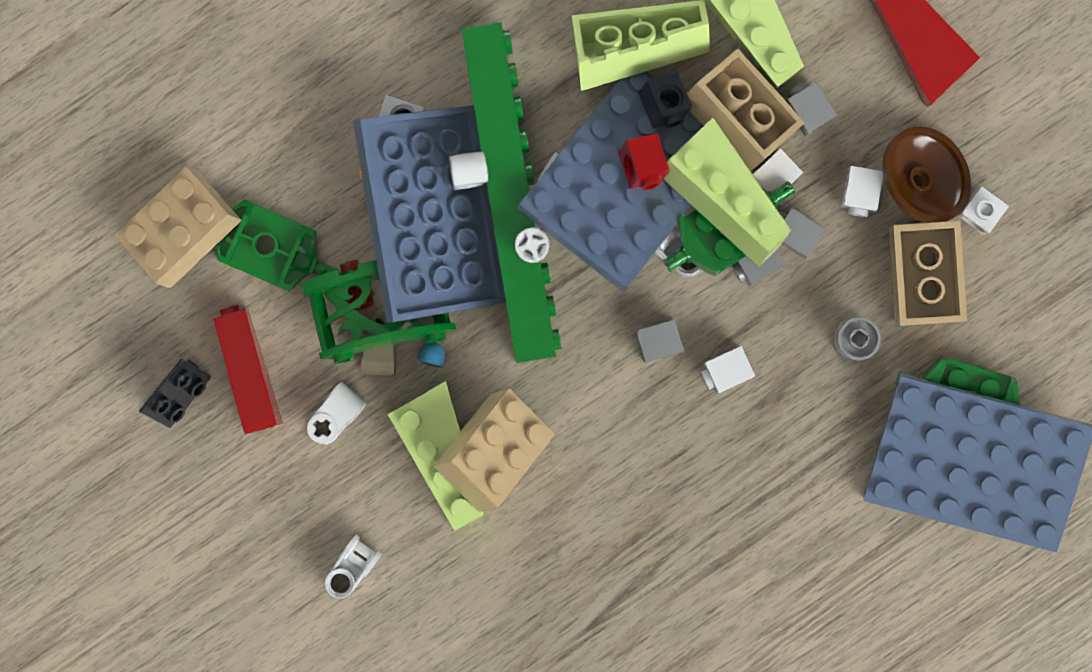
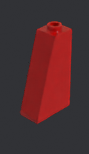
(926, 45)
(247, 370)

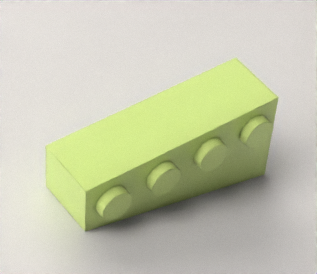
(761, 35)
(637, 40)
(726, 193)
(427, 430)

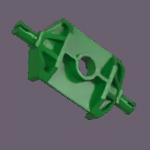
(706, 245)
(293, 251)
(968, 376)

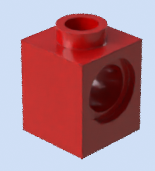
(643, 162)

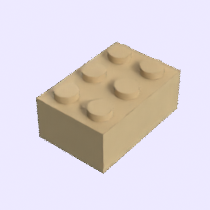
(744, 108)
(177, 227)
(927, 273)
(494, 450)

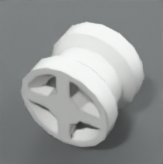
(529, 241)

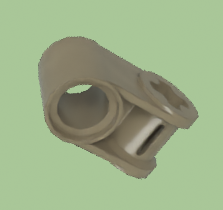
(380, 360)

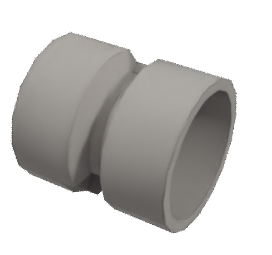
(857, 339)

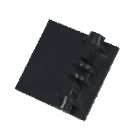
(175, 393)

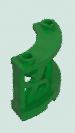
(335, 288)

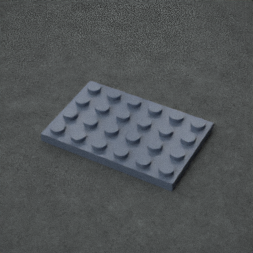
(586, 193)
(428, 239)
(978, 462)

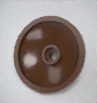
(936, 168)

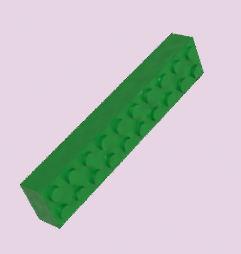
(507, 186)

